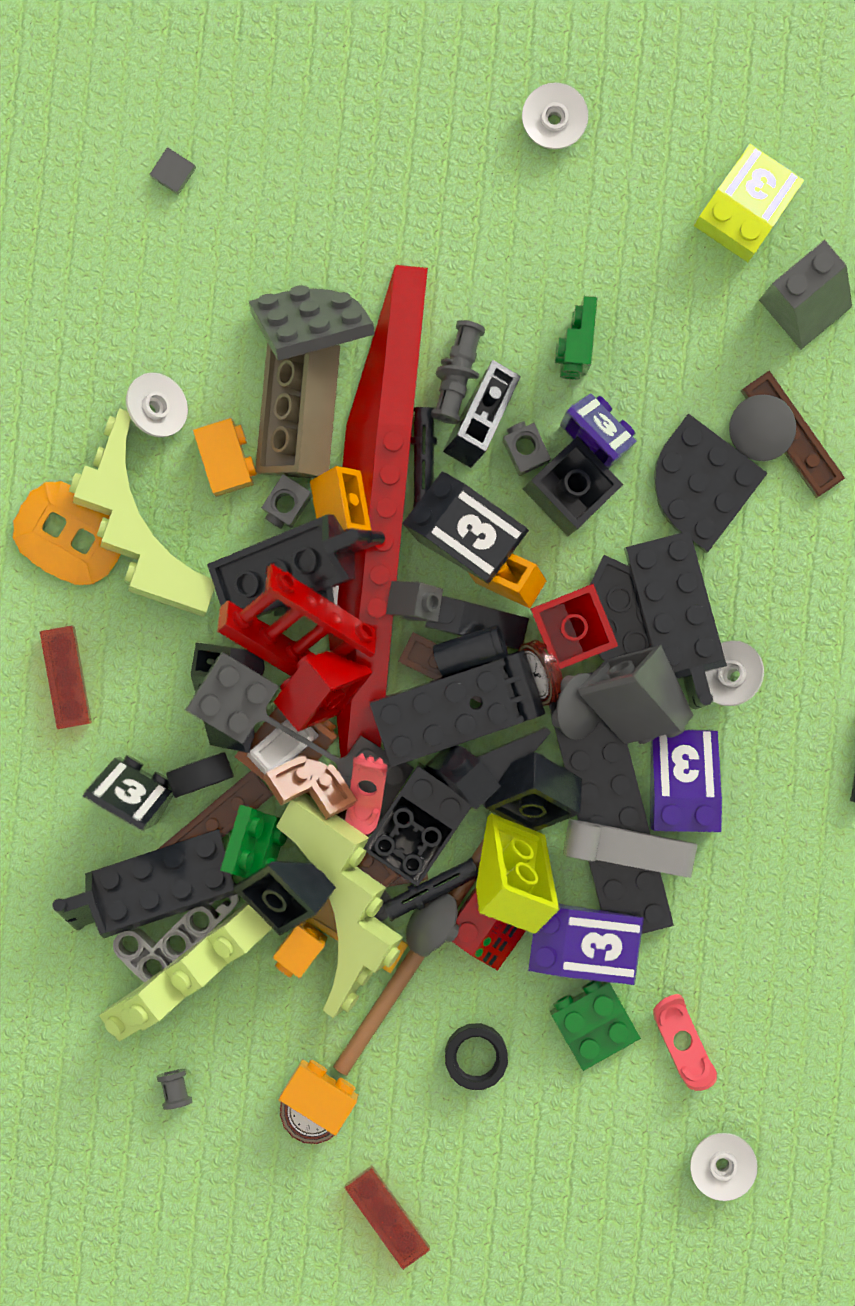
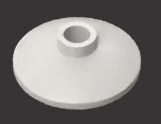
(560, 101)
(164, 396)
(739, 658)
(732, 1180)

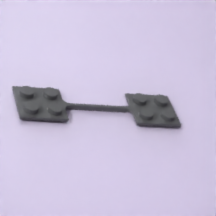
(237, 699)

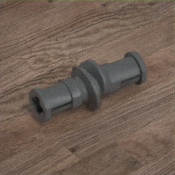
(456, 371)

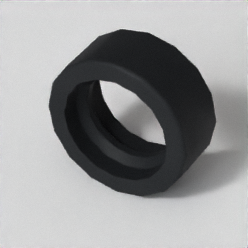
(199, 774)
(476, 1082)

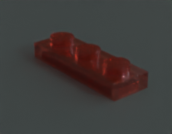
(65, 677)
(387, 1217)

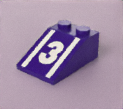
(599, 429)
(686, 782)
(588, 945)

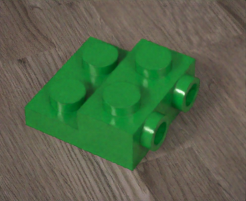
(576, 347)
(252, 842)
(594, 1023)

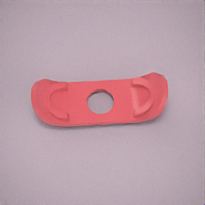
(366, 811)
(693, 1062)

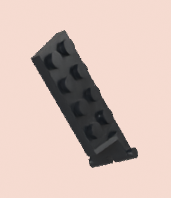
(313, 553)
(677, 610)
(151, 886)

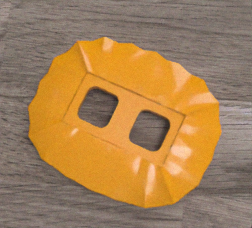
(56, 554)

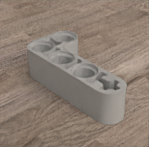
(629, 848)
(162, 951)

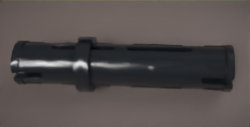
(423, 418)
(395, 906)

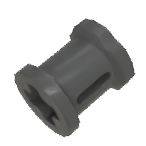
(174, 1089)

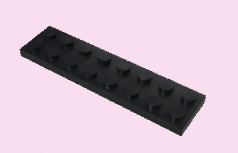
(614, 800)

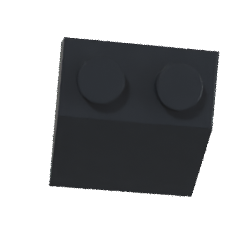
(572, 486)
(536, 793)
(286, 893)

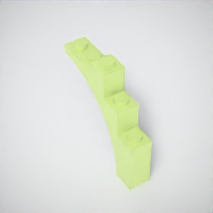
(107, 491)
(363, 940)
(185, 974)

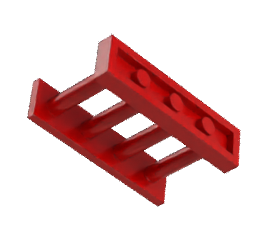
(276, 648)

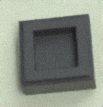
(172, 171)

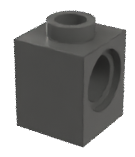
(526, 463)
(286, 487)
(414, 601)

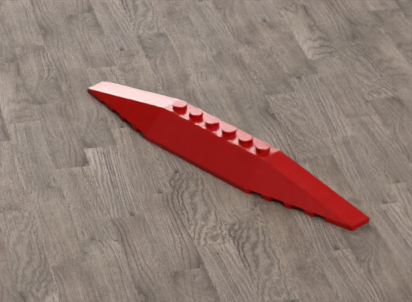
(379, 447)

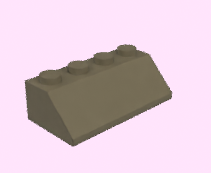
(297, 413)

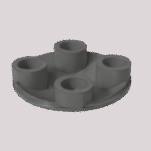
(762, 427)
(573, 713)
(432, 925)

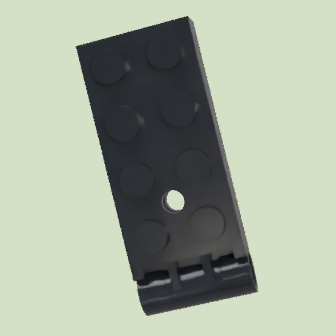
(440, 713)

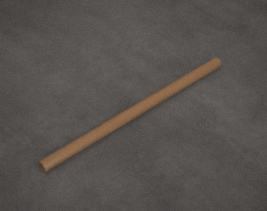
(392, 991)

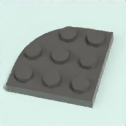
(309, 320)

